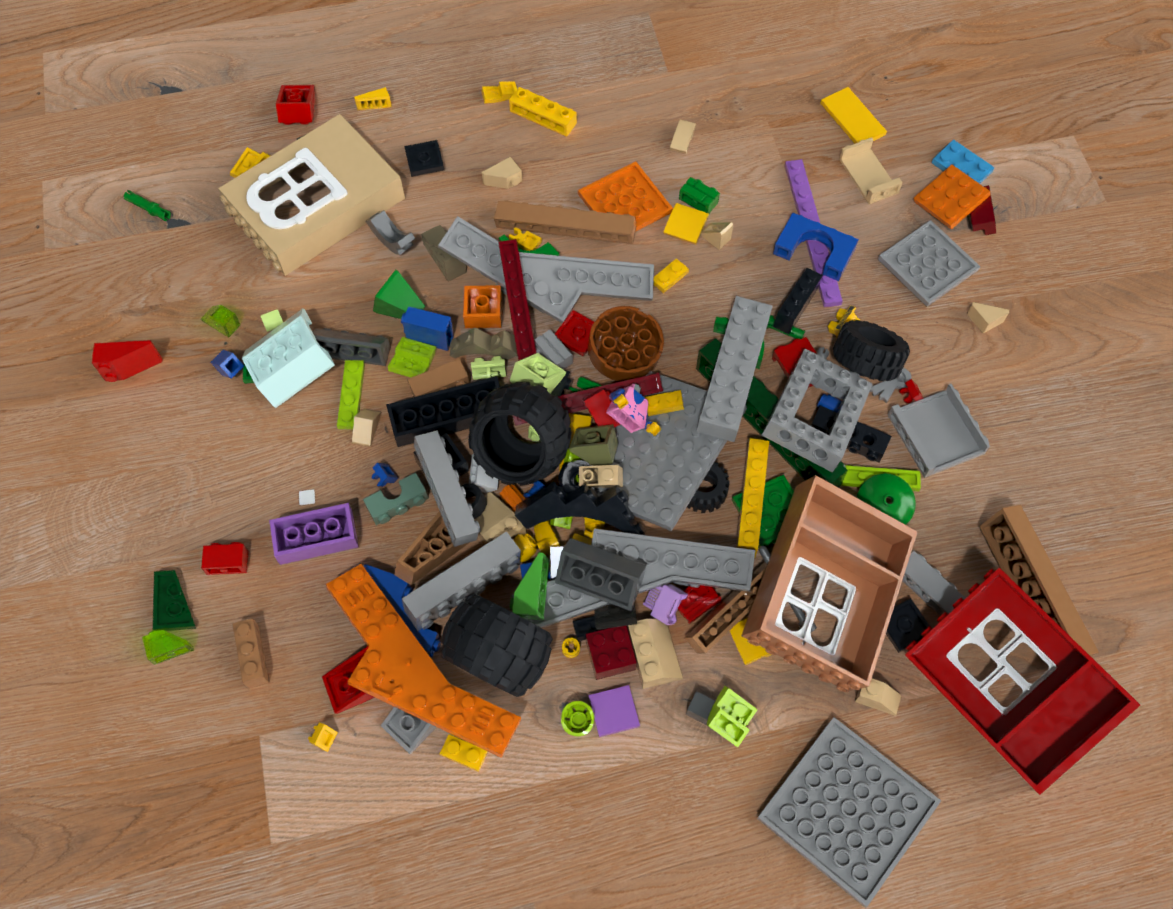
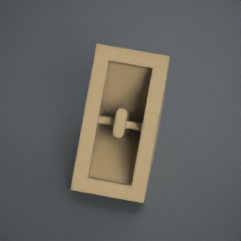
(718, 233)
(986, 316)
(365, 427)

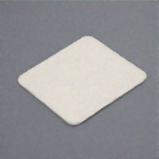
(306, 497)

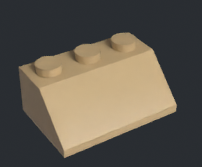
(654, 653)

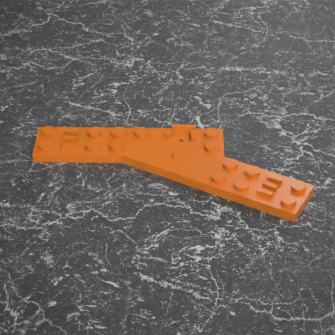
(404, 674)

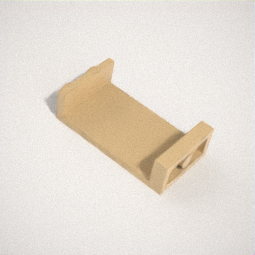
(868, 172)

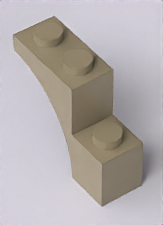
(479, 342)

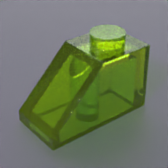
(221, 320)
(164, 646)

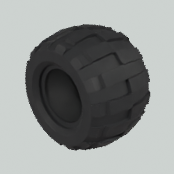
(504, 454)
(496, 645)

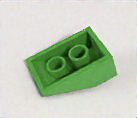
(531, 593)

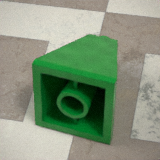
(396, 297)

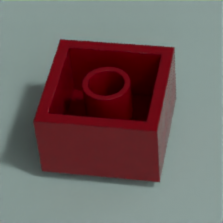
(610, 652)

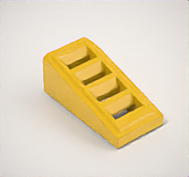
(373, 100)

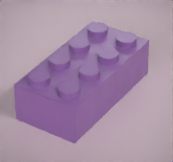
(313, 533)

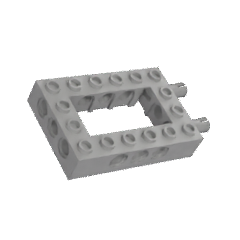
(804, 439)

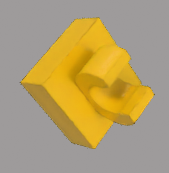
(322, 737)

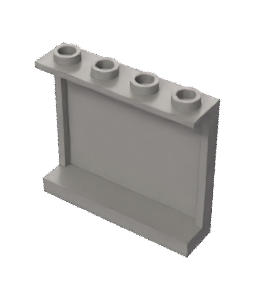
(939, 431)

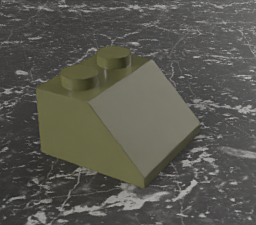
(595, 444)

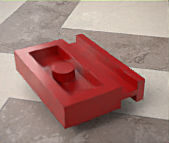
(698, 602)

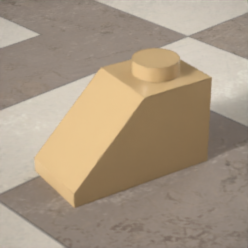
(503, 175)
(880, 697)

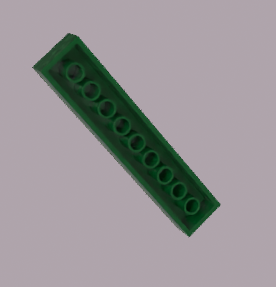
(759, 407)

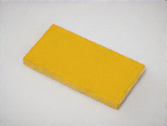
(853, 116)

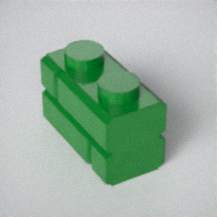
(699, 195)

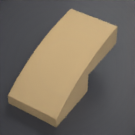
(682, 136)

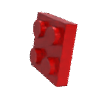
(575, 332)

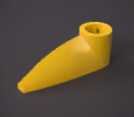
(545, 537)

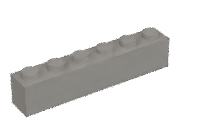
(446, 488)

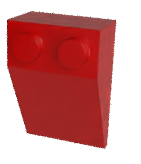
(295, 104)
(124, 359)
(336, 683)

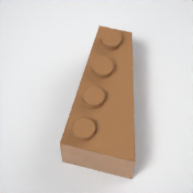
(426, 552)

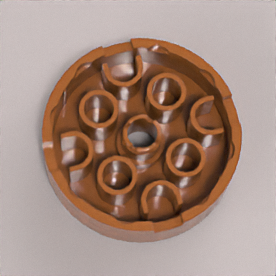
(625, 343)

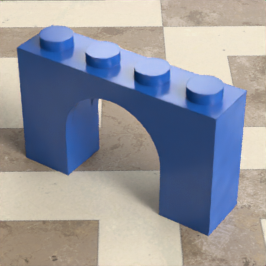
(802, 229)

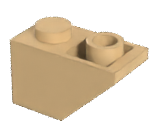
(601, 476)

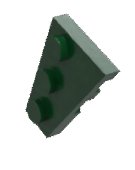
(169, 603)

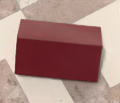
(983, 216)

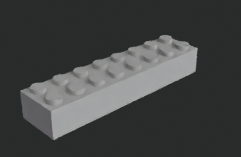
(734, 369)

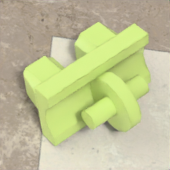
(487, 369)

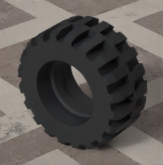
(871, 350)

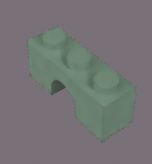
(384, 509)

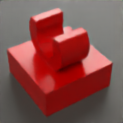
(913, 390)

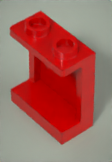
(789, 354)

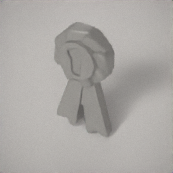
(888, 387)

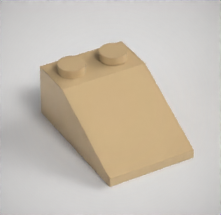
(497, 520)

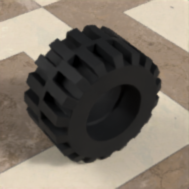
(710, 500)

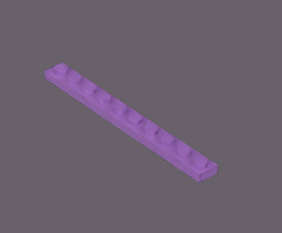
(817, 250)

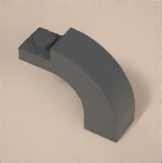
(389, 234)

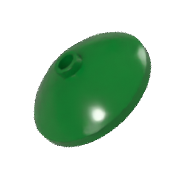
(879, 487)

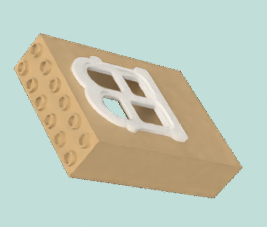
(339, 158)

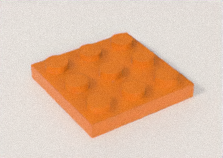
(951, 196)

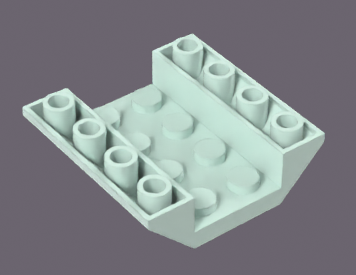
(287, 359)

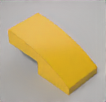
(498, 93)

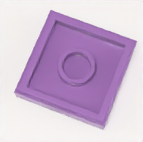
(614, 711)

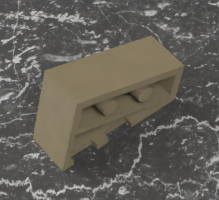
(447, 264)

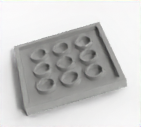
(928, 263)

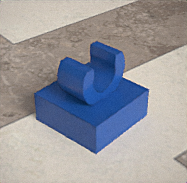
(385, 474)

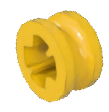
(566, 642)

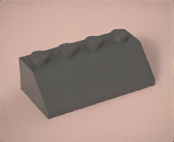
(354, 346)
(600, 574)

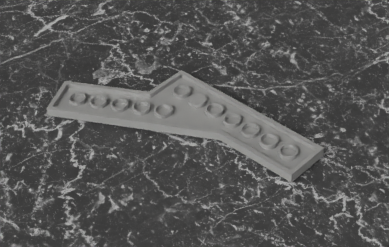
(550, 280)
(665, 562)

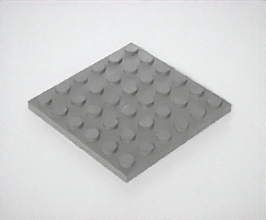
(849, 811)

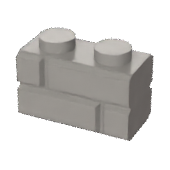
(553, 349)

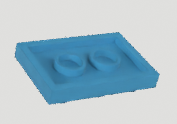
(964, 160)

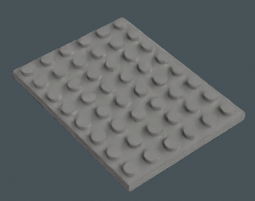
(666, 468)

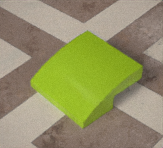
(411, 358)
(731, 716)

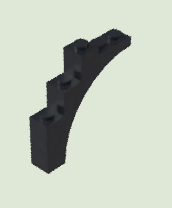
(582, 502)

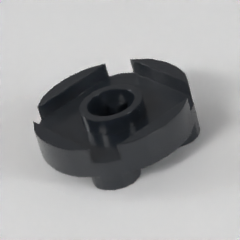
(568, 473)

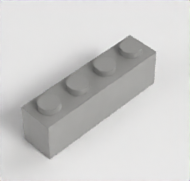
(930, 585)

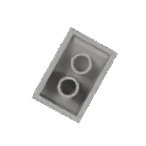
(407, 729)

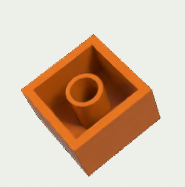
(482, 306)

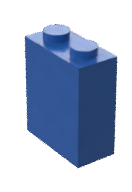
(428, 327)

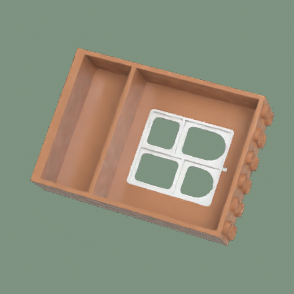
(843, 544)

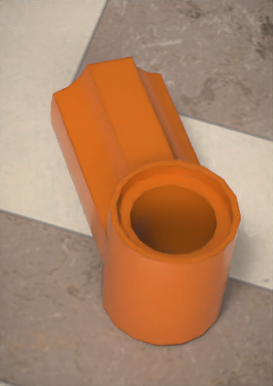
(512, 496)

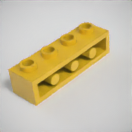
(543, 111)

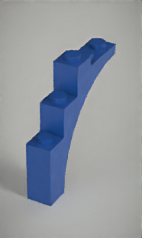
(394, 591)

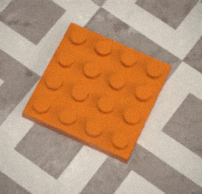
(627, 193)

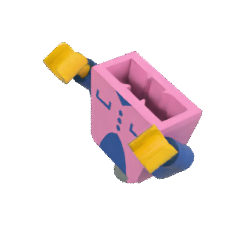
(630, 410)

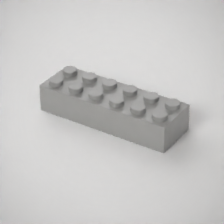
(463, 579)

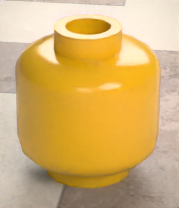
(526, 545)

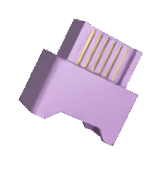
(665, 602)

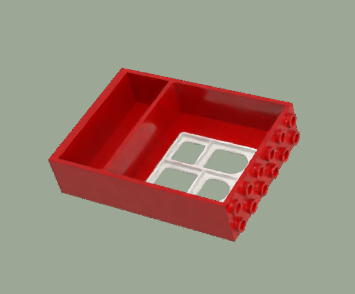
(1052, 718)

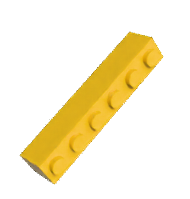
(752, 495)

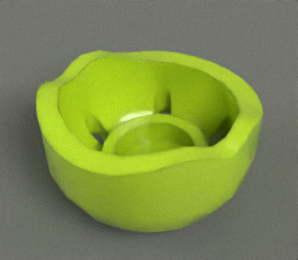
(578, 719)

